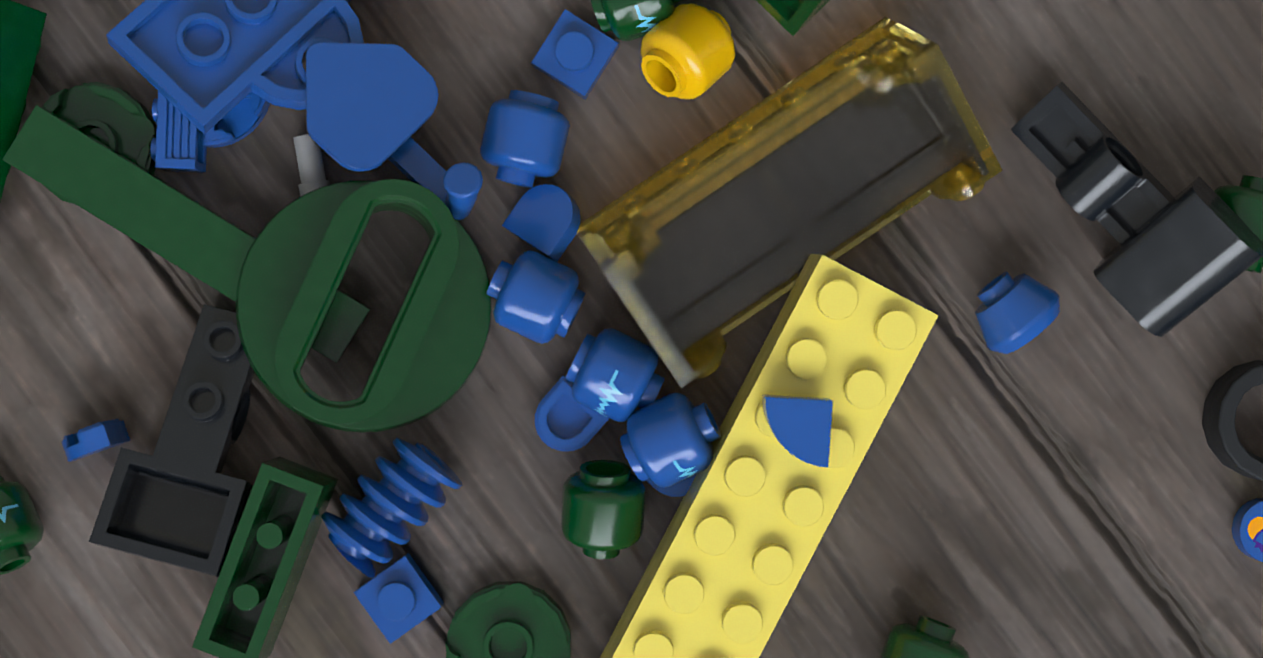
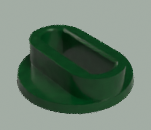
(297, 272)

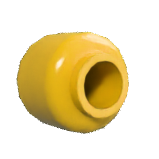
(687, 52)

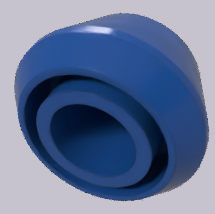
(1015, 311)

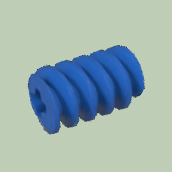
(388, 504)

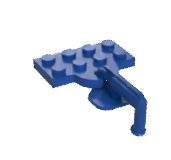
(356, 94)

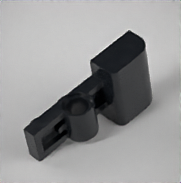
(1170, 247)
(177, 500)

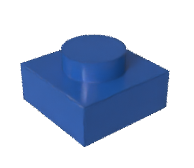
(575, 54)
(399, 598)

